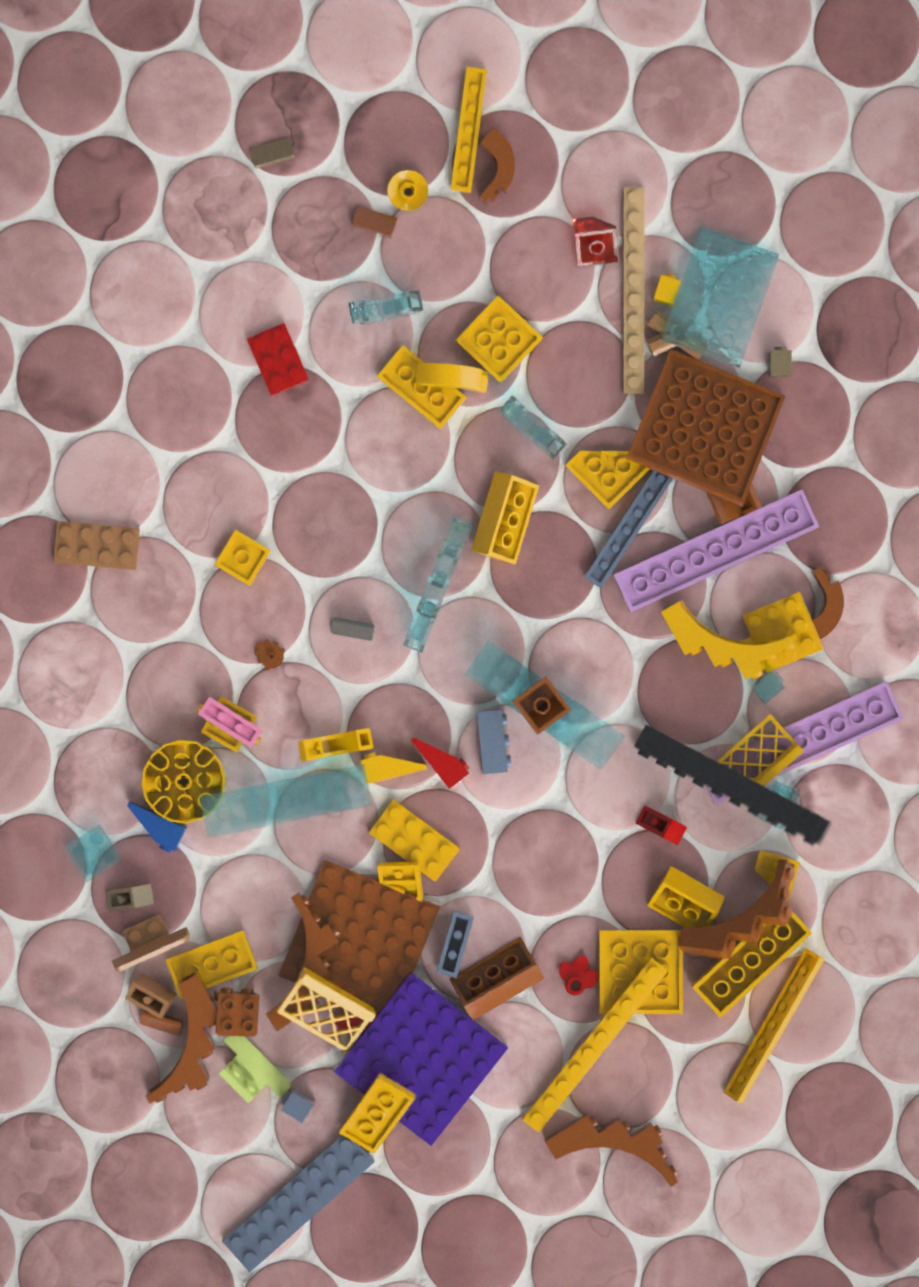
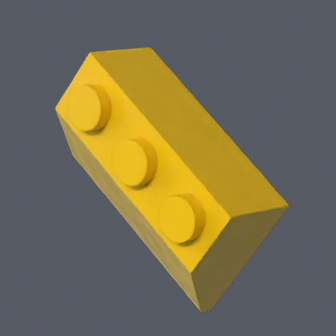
(685, 900)

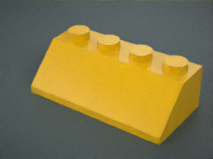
(505, 517)

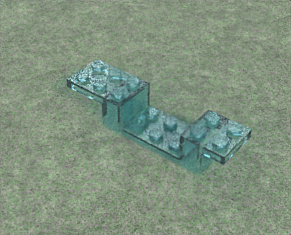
(577, 729)
(285, 800)

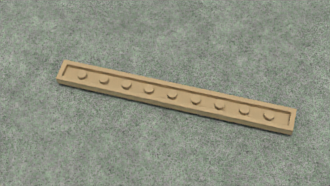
(633, 290)

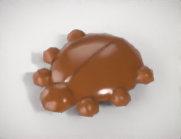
(269, 654)

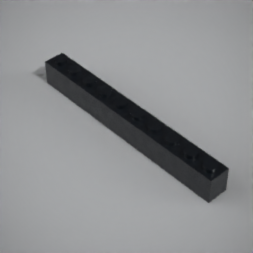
(732, 785)

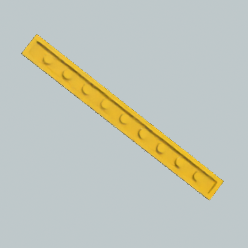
(595, 1044)

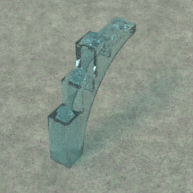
(437, 585)

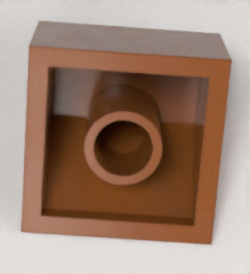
(541, 705)

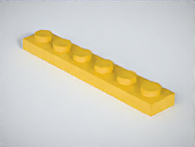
(468, 129)

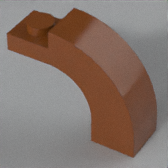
(502, 153)
(833, 603)

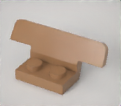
(147, 941)

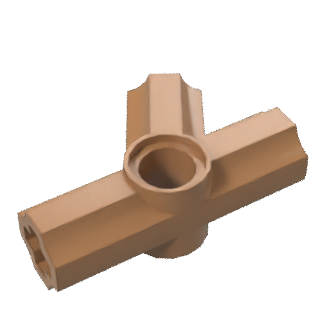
(659, 346)

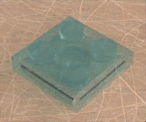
(93, 853)

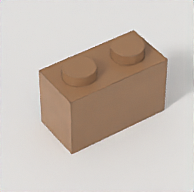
(150, 996)

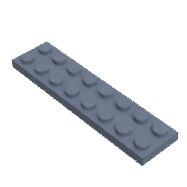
(297, 1202)

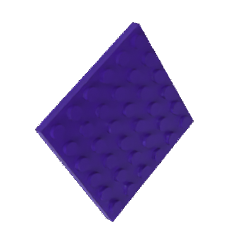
(426, 1049)

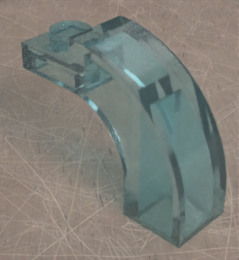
(385, 308)
(532, 428)

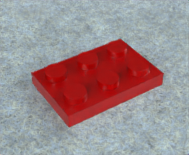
(277, 359)

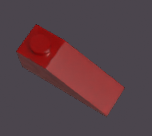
(445, 765)

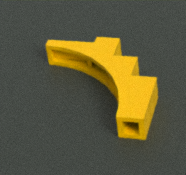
(748, 656)

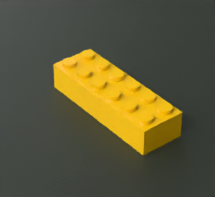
(750, 962)

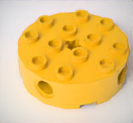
(165, 770)

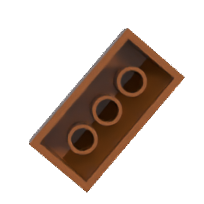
(496, 978)

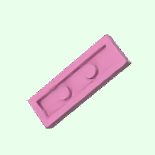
(230, 722)

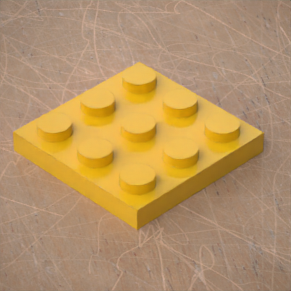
(499, 339)
(781, 620)

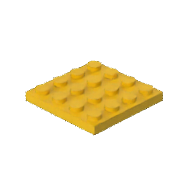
(624, 955)

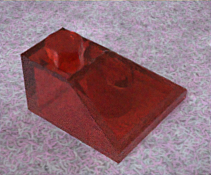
(595, 241)

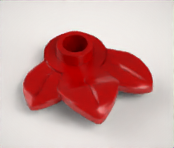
(578, 972)

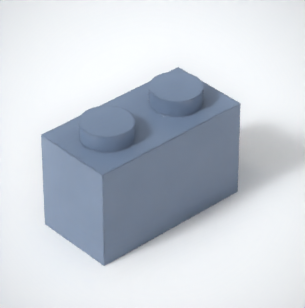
(297, 1104)

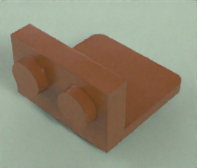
(727, 510)
(237, 1012)

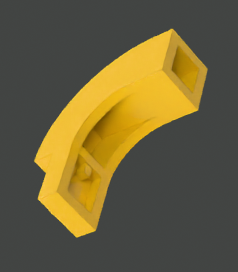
(452, 376)
(335, 744)

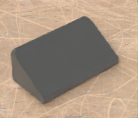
(352, 629)

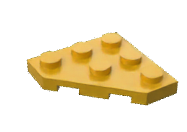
(606, 473)

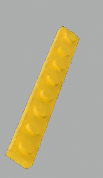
(773, 1025)

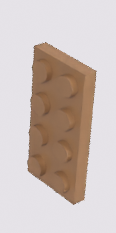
(96, 545)

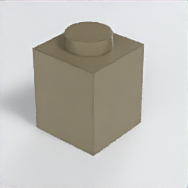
(780, 362)

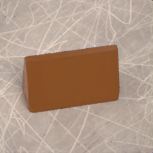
(374, 221)
(166, 1024)

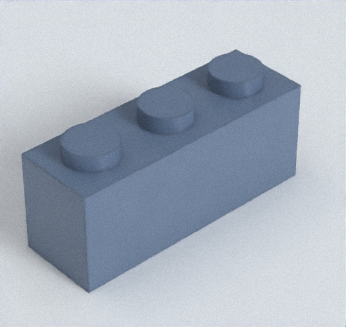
(493, 741)
(455, 944)

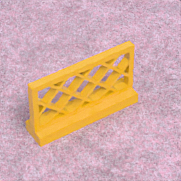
(778, 764)
(334, 994)

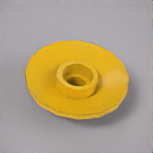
(408, 180)

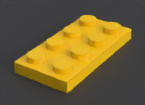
(434, 403)
(414, 840)
(214, 961)
(377, 1113)

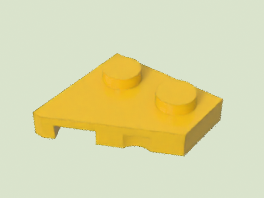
(767, 864)
(402, 877)

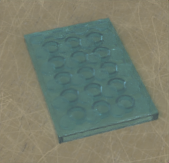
(720, 297)

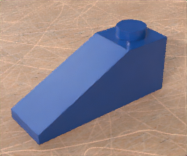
(163, 832)

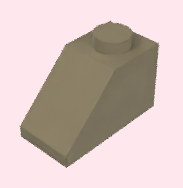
(129, 897)

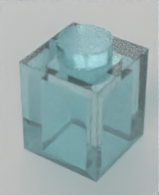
(768, 686)

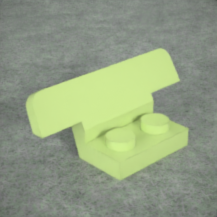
(251, 1070)

